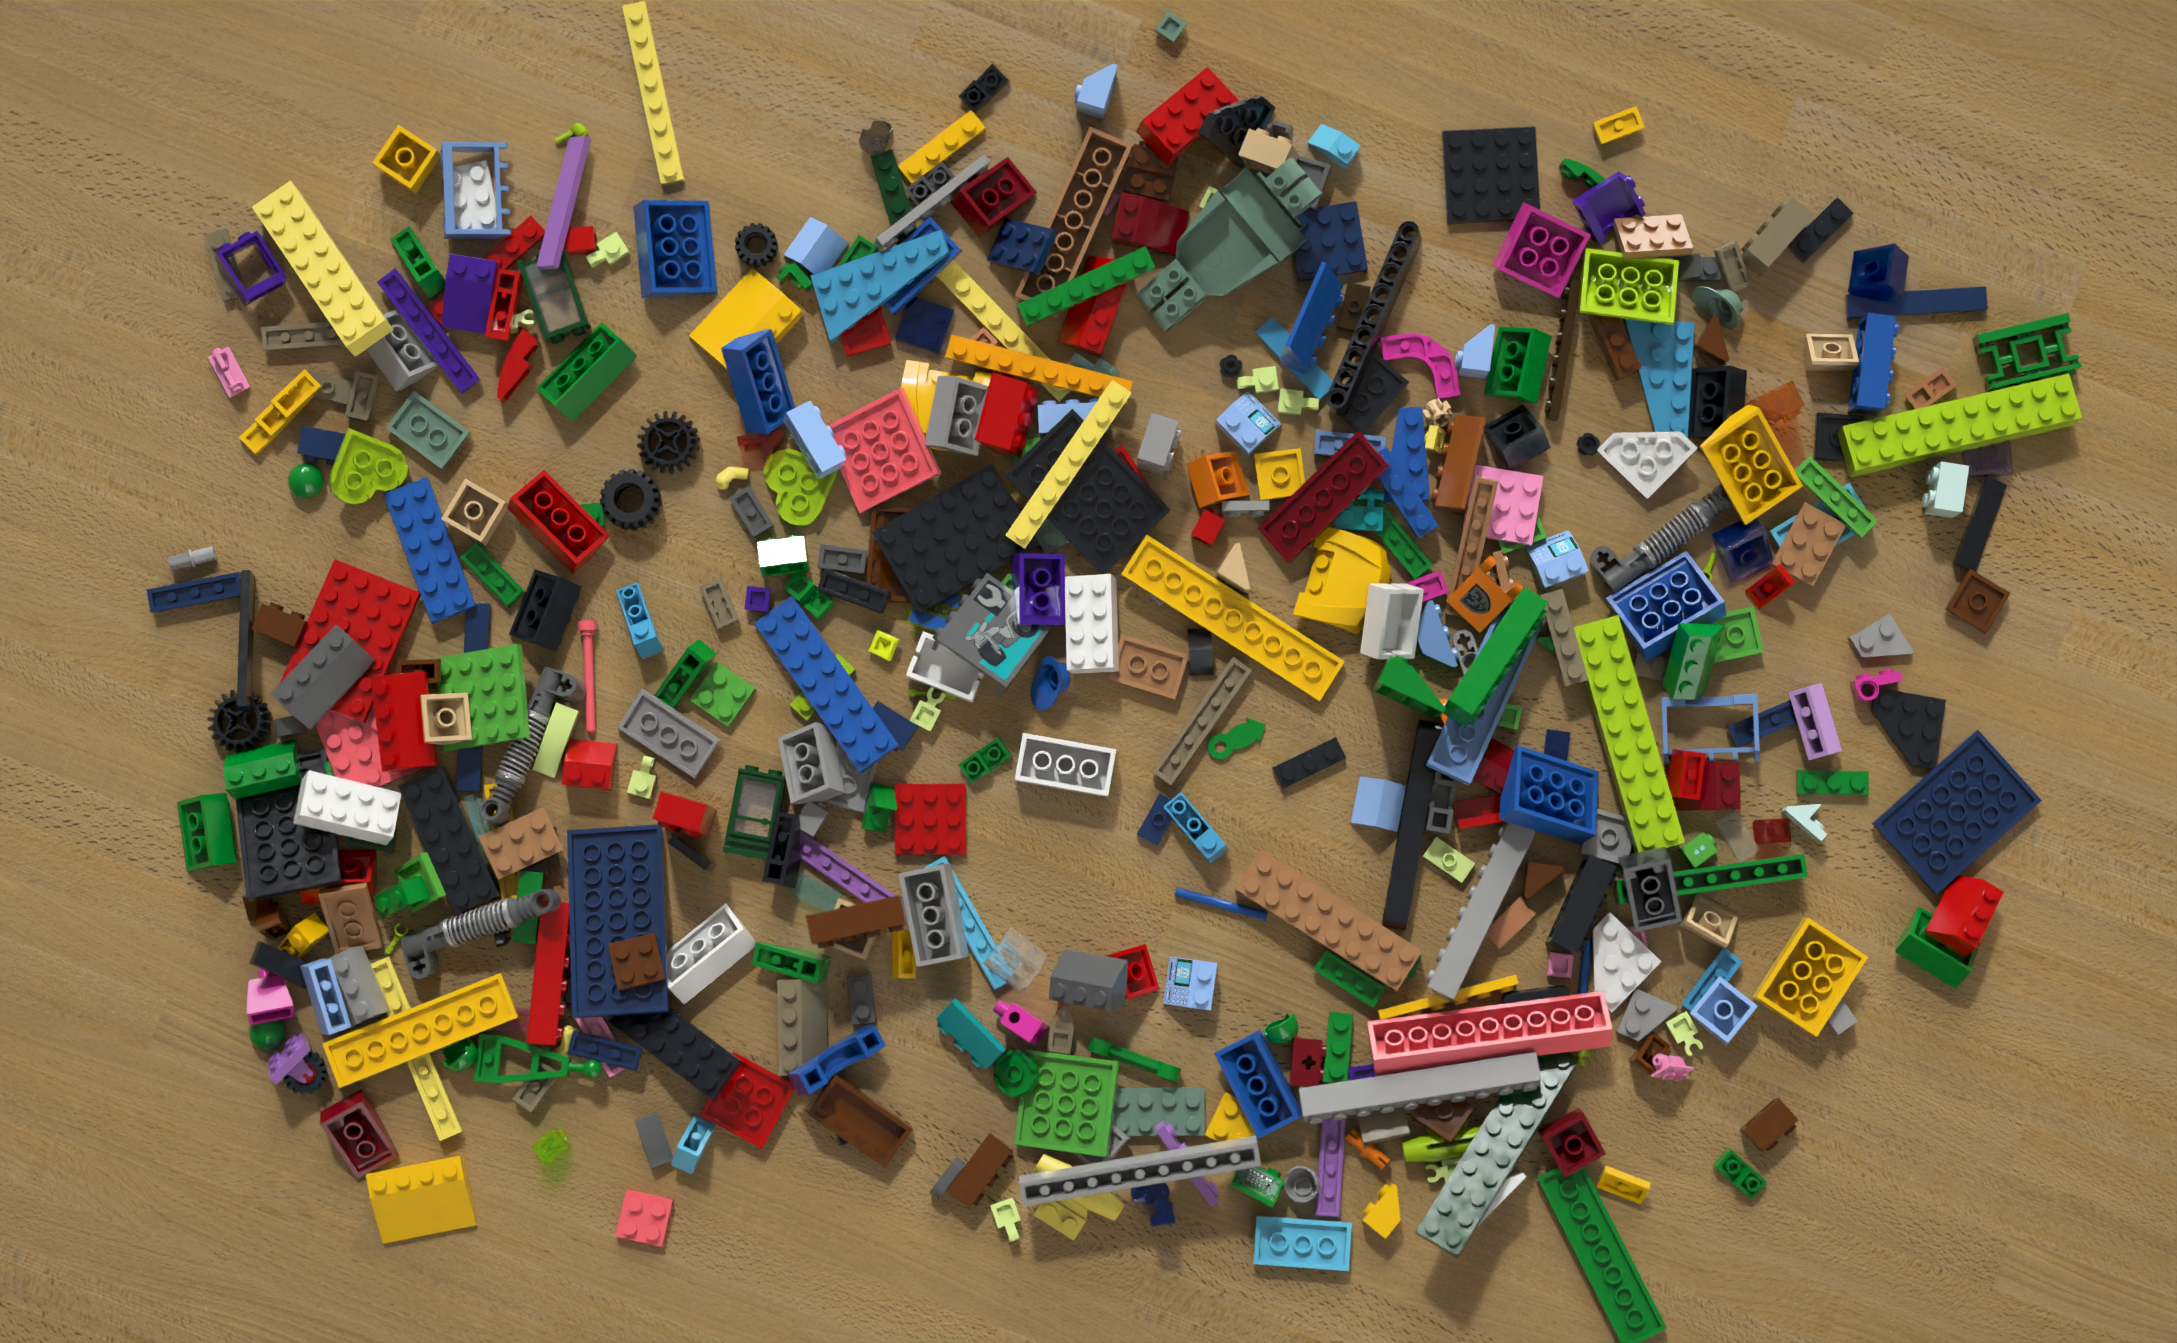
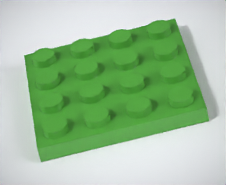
(495, 694)
(1069, 1105)

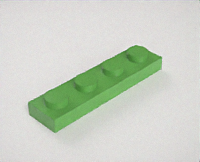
(1835, 497)

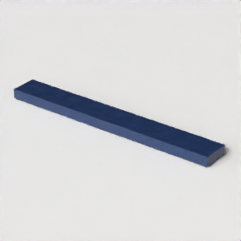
(475, 639)

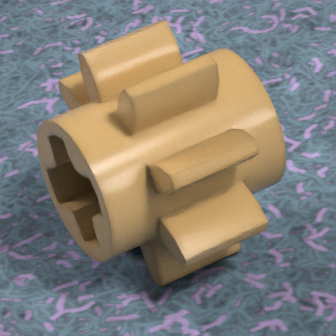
(1437, 413)

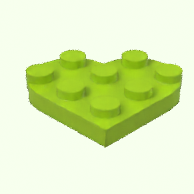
(364, 467)
(797, 487)

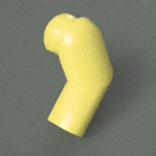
(729, 474)
(566, 1037)

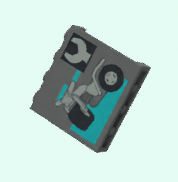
(989, 635)

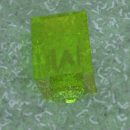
(551, 1146)

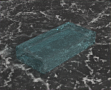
(815, 893)

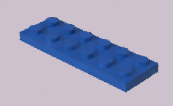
(430, 550)

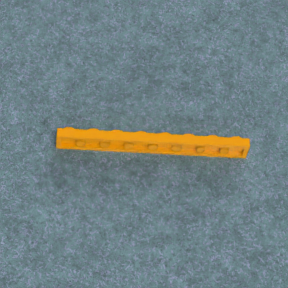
(1031, 367)

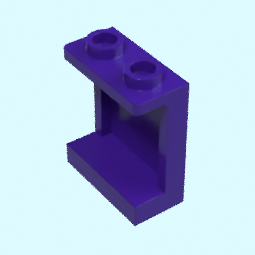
(1606, 202)

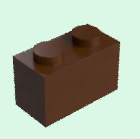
(278, 624)
(1769, 1125)

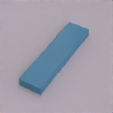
(1275, 337)

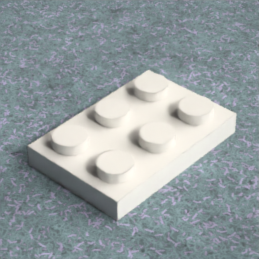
(474, 196)

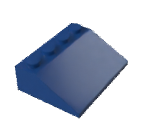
(674, 248)
(1312, 320)
(1662, 600)
(1550, 796)

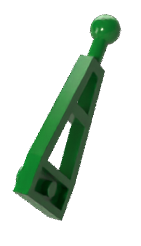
(490, 1059)

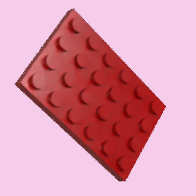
(371, 613)

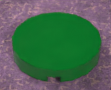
(1016, 1073)

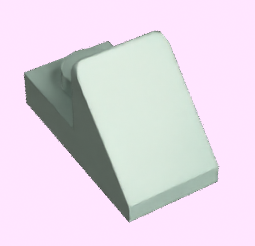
(1800, 816)

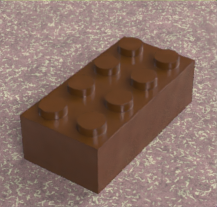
(857, 920)

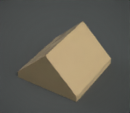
(1830, 352)
(1234, 571)
(446, 718)
(1709, 921)

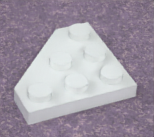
(1647, 457)
(1619, 960)

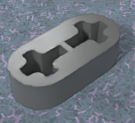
(947, 1178)

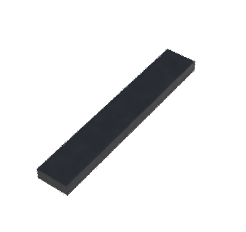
(246, 638)

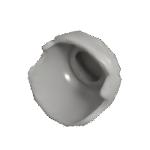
(1301, 1184)

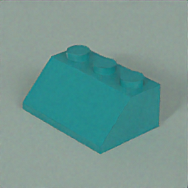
(970, 1034)

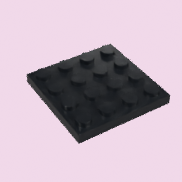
(1489, 173)

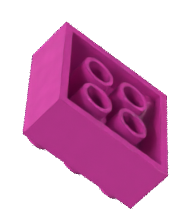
(1541, 250)

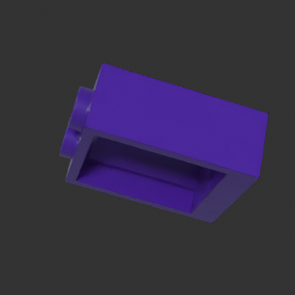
(264, 287)

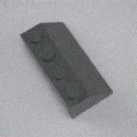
(323, 677)

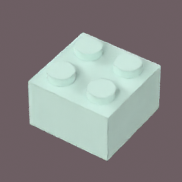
(1945, 489)

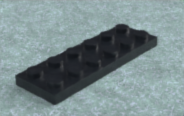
(682, 1049)

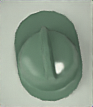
(1720, 303)

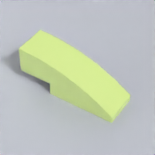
(555, 740)

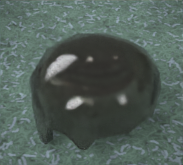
(877, 139)

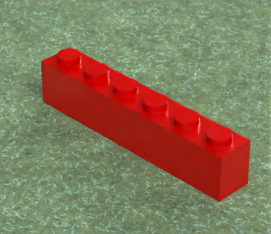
(548, 976)

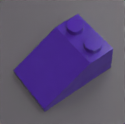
(468, 293)
(1039, 588)

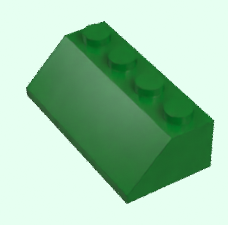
(587, 372)

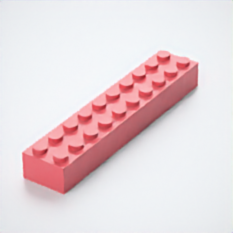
(1490, 1033)

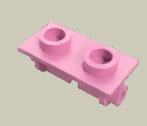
(228, 371)
(1670, 1067)

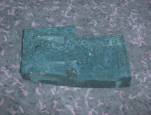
(1101, 365)

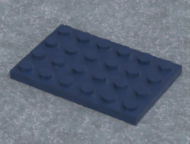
(1956, 812)

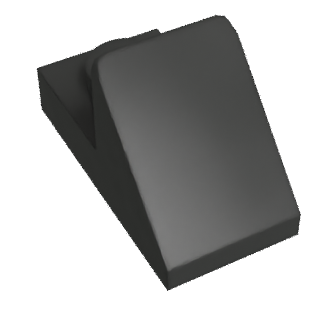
(1698, 268)

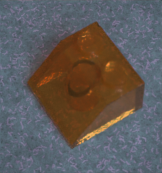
(1780, 403)

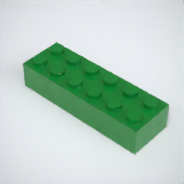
(1492, 661)

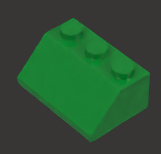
(1518, 364)
(1691, 659)
(262, 769)
(206, 831)
(1931, 954)

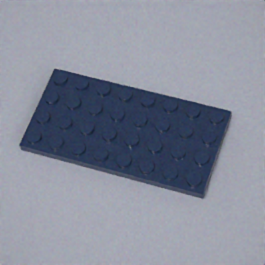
(613, 898)

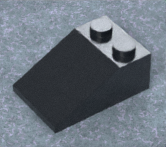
(1650, 889)

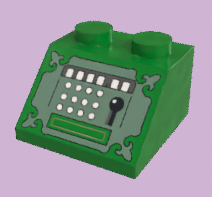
(1258, 1183)

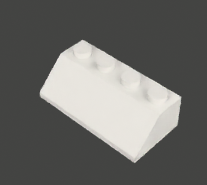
(707, 953)

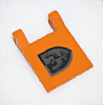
(1480, 597)

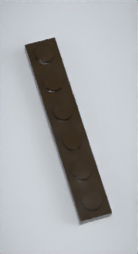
(1560, 360)

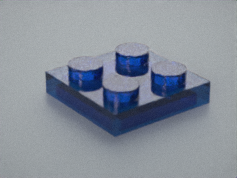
(924, 325)

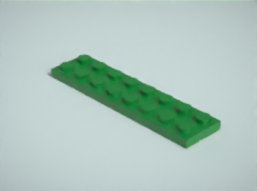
(1602, 1255)

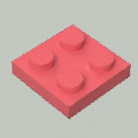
(644, 1217)

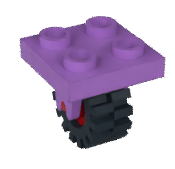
(298, 1066)

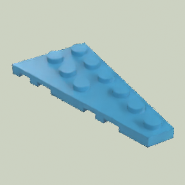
(867, 283)
(1666, 370)

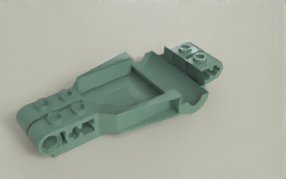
(1232, 241)

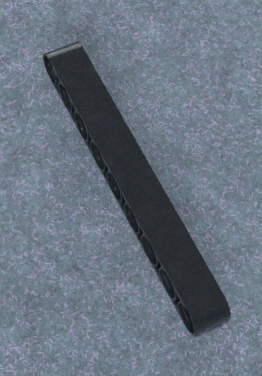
(1374, 328)
(1411, 827)

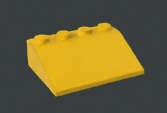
(745, 310)
(1750, 463)
(1810, 976)
(422, 1199)

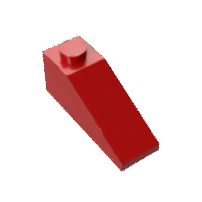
(504, 304)

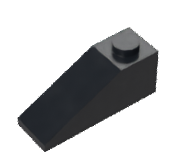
(784, 851)

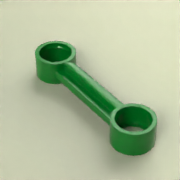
(1134, 1059)

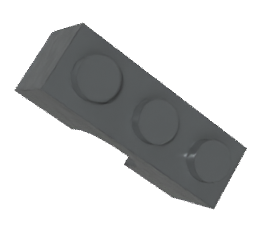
(1441, 804)

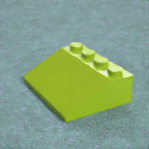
(1628, 287)

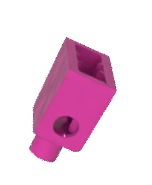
(268, 999)
(1027, 1027)

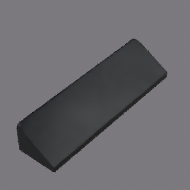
(1979, 523)

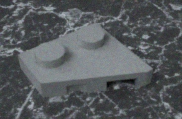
(1881, 639)
(1643, 1015)

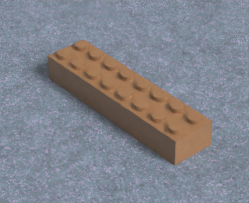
(1079, 211)
(1328, 920)

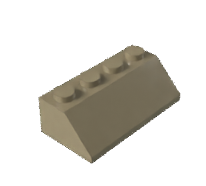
(800, 1022)

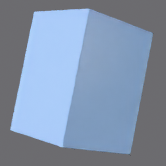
(816, 247)
(1378, 803)

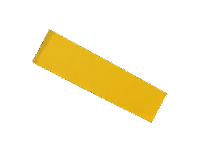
(280, 412)

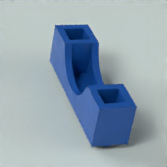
(1406, 497)
(847, 1051)

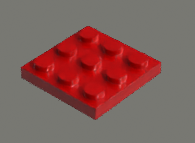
(930, 819)
(750, 1103)

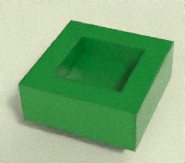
(595, 512)

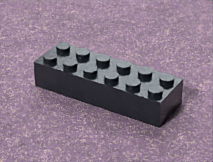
(450, 840)

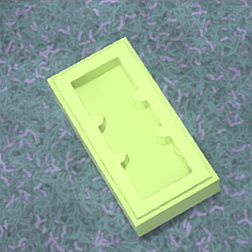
(1448, 859)

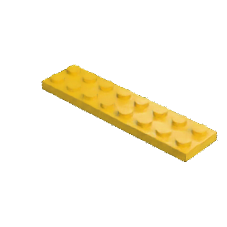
(420, 1030)

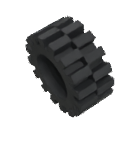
(756, 231)

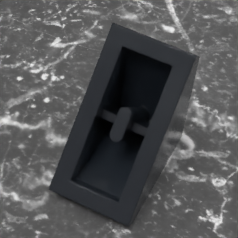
(1200, 652)

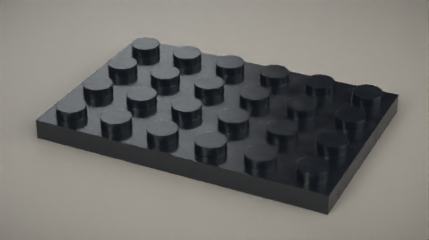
(1103, 506)
(951, 539)
(280, 854)

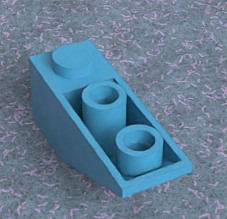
(639, 621)
(1196, 828)

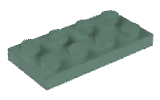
(1143, 1108)

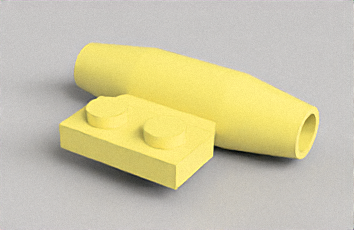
(1071, 1214)

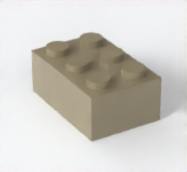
(1775, 235)

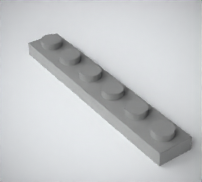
(925, 209)

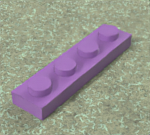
(1207, 1189)

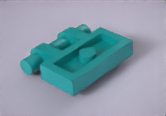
(1363, 517)

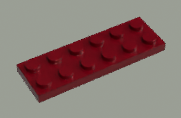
(1324, 497)

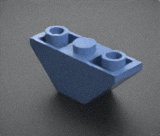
(1433, 637)

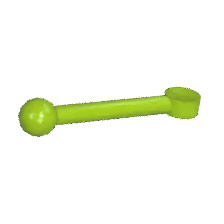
(913, 693)

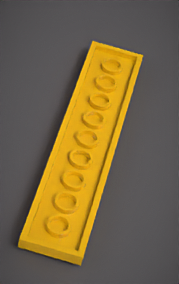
(1232, 618)

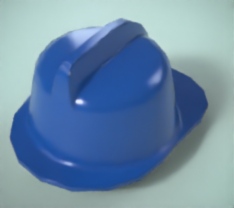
(1049, 681)

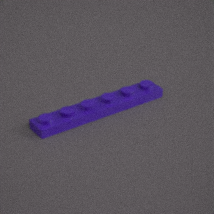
(428, 330)

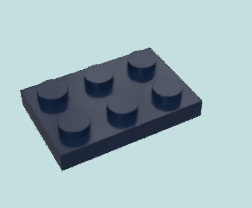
(1022, 246)

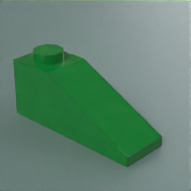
(419, 261)
(685, 673)
(792, 961)

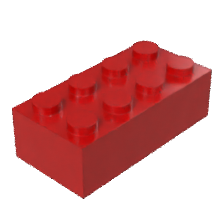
(1176, 122)
(679, 812)

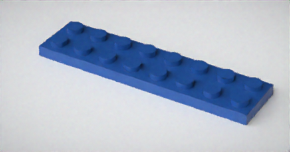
(826, 684)

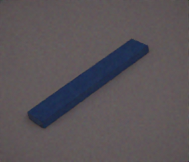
(1920, 302)

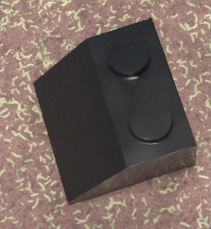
(1517, 437)

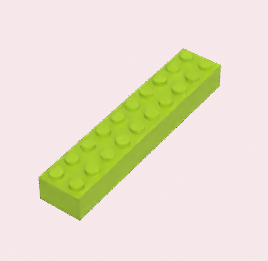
(1959, 425)
(1627, 736)

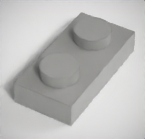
(1235, 508)

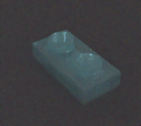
(479, 825)

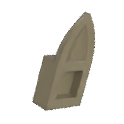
(1061, 1032)

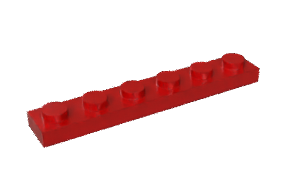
(505, 254)

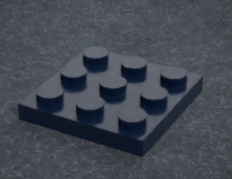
(1331, 237)

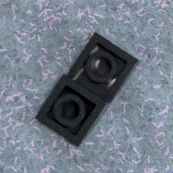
(984, 88)

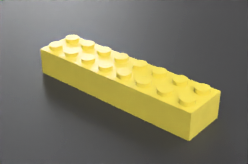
(322, 268)

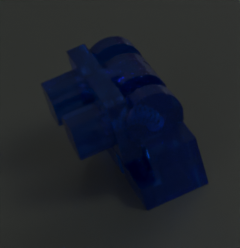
(1158, 1194)

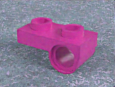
(1885, 677)

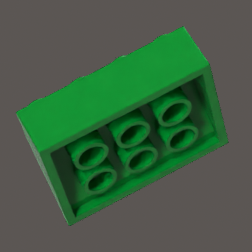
(1405, 686)

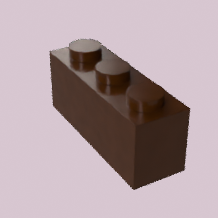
(1615, 345)
(980, 1171)

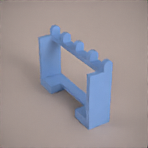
(449, 230)
(1735, 700)

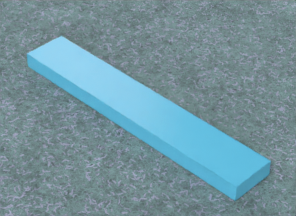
(974, 929)

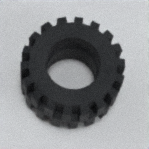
(625, 480)

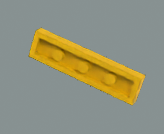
(942, 147)

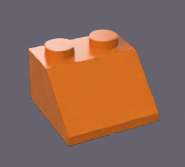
(1217, 478)

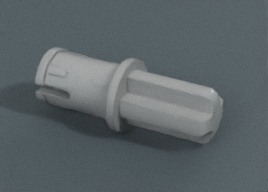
(191, 558)

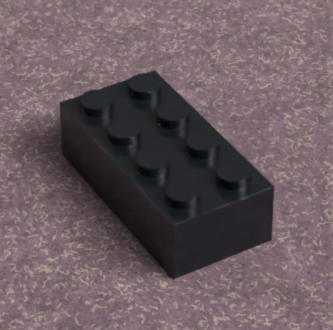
(1581, 904)

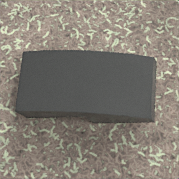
(930, 183)
(654, 1139)

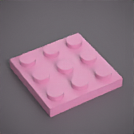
(1514, 504)

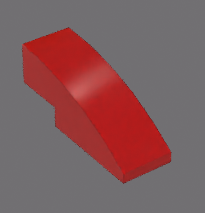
(515, 365)

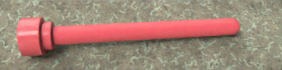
(587, 629)

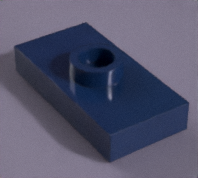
(1156, 821)

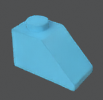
(1334, 145)
(692, 1144)

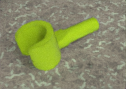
(577, 129)
(1708, 567)
(396, 938)
(1581, 1053)

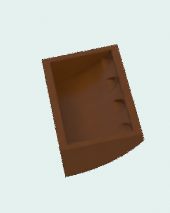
(878, 570)
(859, 1120)

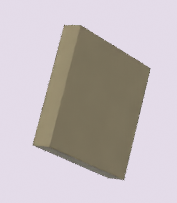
(1383, 1126)

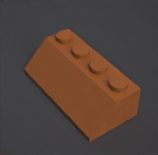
(1458, 464)

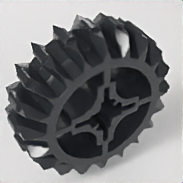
(676, 434)
(232, 728)

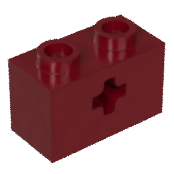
(1298, 1073)

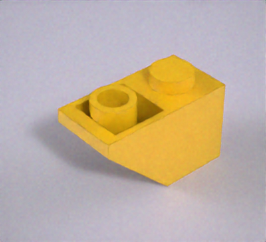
(304, 936)
(1385, 1212)

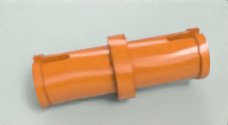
(1368, 1150)

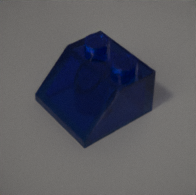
(1879, 273)
(1743, 549)

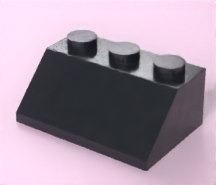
(1714, 398)
(545, 610)

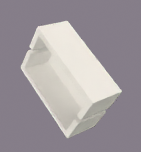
(1391, 621)
(943, 670)

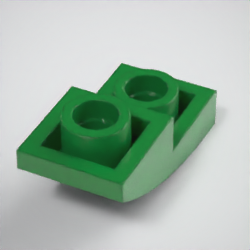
(1574, 170)
(985, 760)
(1739, 1173)

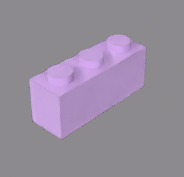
(1815, 721)

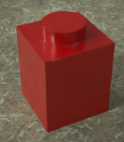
(581, 241)
(1208, 527)

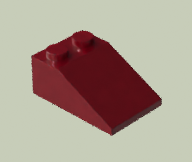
(992, 197)
(1148, 224)
(1718, 791)
(358, 1133)

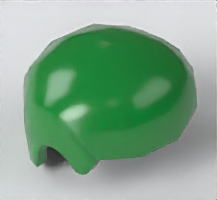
(305, 480)
(1282, 1030)
(267, 1035)
(460, 1055)

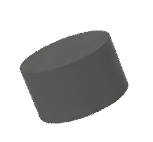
(289, 727)

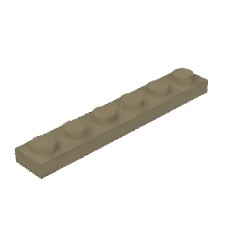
(1202, 721)

